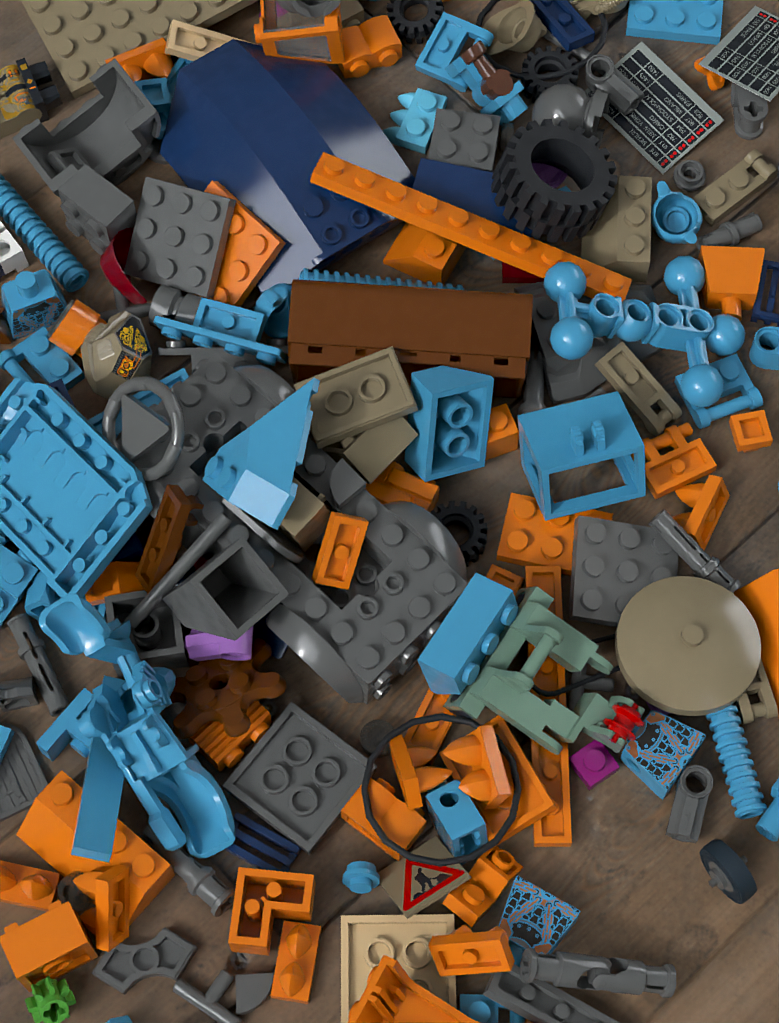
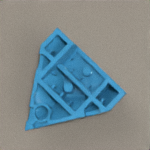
(260, 462)

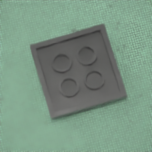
(179, 237)
(612, 565)
(298, 777)

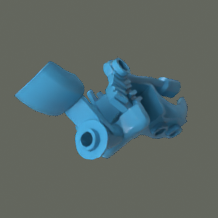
(139, 735)

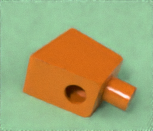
(731, 277)

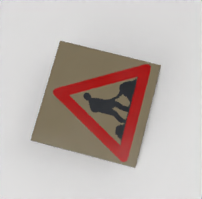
(419, 884)

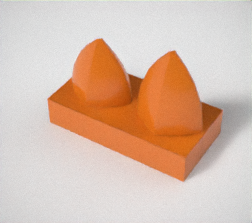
(146, 61)
(707, 503)
(339, 550)
(411, 770)
(488, 778)
(28, 886)
(111, 915)
(471, 952)
(296, 962)

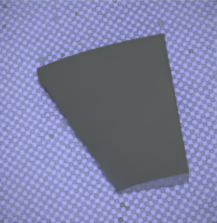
(18, 694)

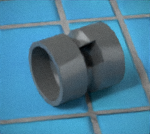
(171, 304)

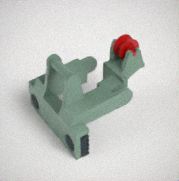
(509, 693)

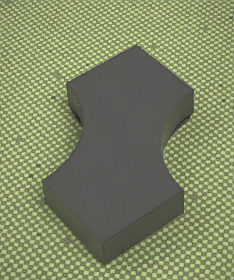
(128, 964)

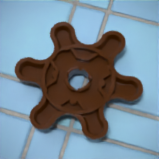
(229, 703)

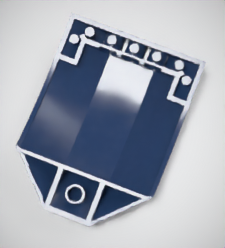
(260, 133)

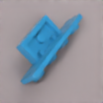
(225, 326)

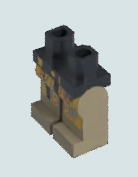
(20, 97)

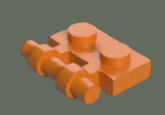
(677, 467)

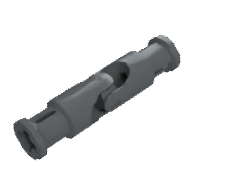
(603, 973)

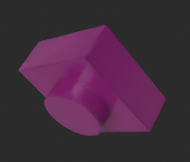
(593, 764)

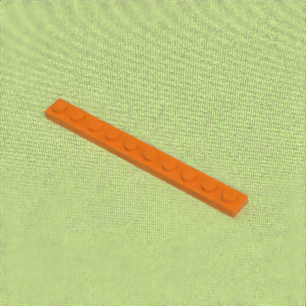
(458, 224)

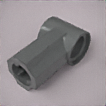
(624, 93)
(689, 807)

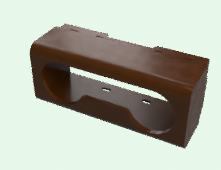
(424, 325)

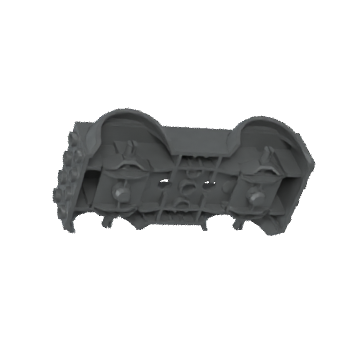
(404, 572)

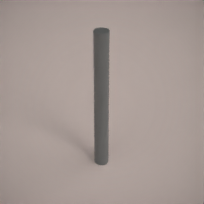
(178, 570)

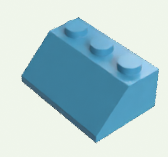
(449, 421)
(467, 635)

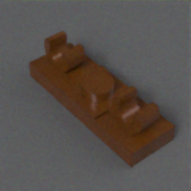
(166, 535)

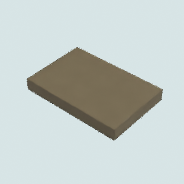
(359, 397)

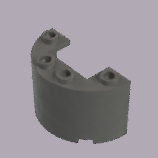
(108, 131)

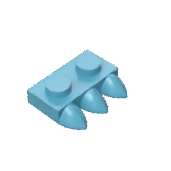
(416, 120)

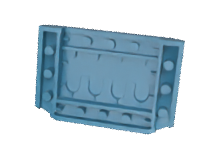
(64, 488)

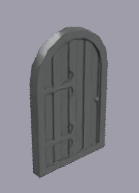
(272, 536)
(19, 776)

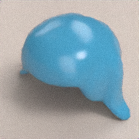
(675, 216)
(276, 306)

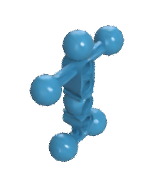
(663, 325)

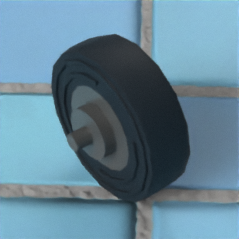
(728, 871)

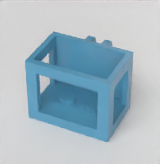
(576, 437)

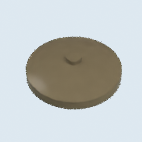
(687, 646)

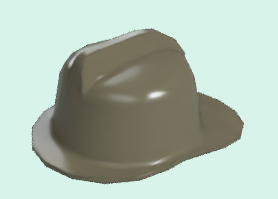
(515, 29)

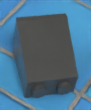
(227, 593)

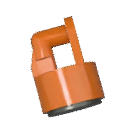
(73, 327)

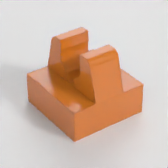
(750, 431)

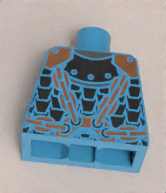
(31, 302)
(661, 751)
(456, 819)
(535, 919)

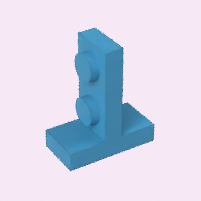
(66, 729)

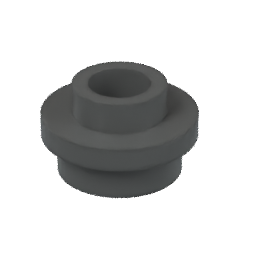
(689, 168)

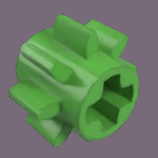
(50, 1000)

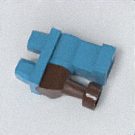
(489, 87)

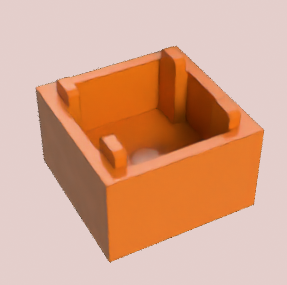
(47, 945)

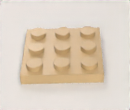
(403, 939)

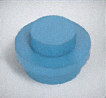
(361, 877)

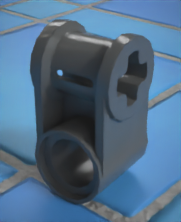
(748, 112)

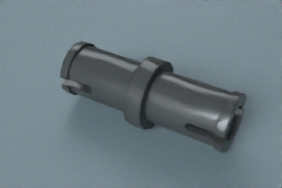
(731, 232)

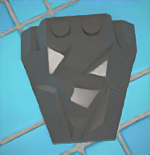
(577, 378)

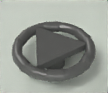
(143, 427)

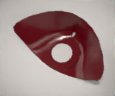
(113, 265)

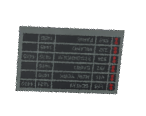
(749, 54)
(669, 116)

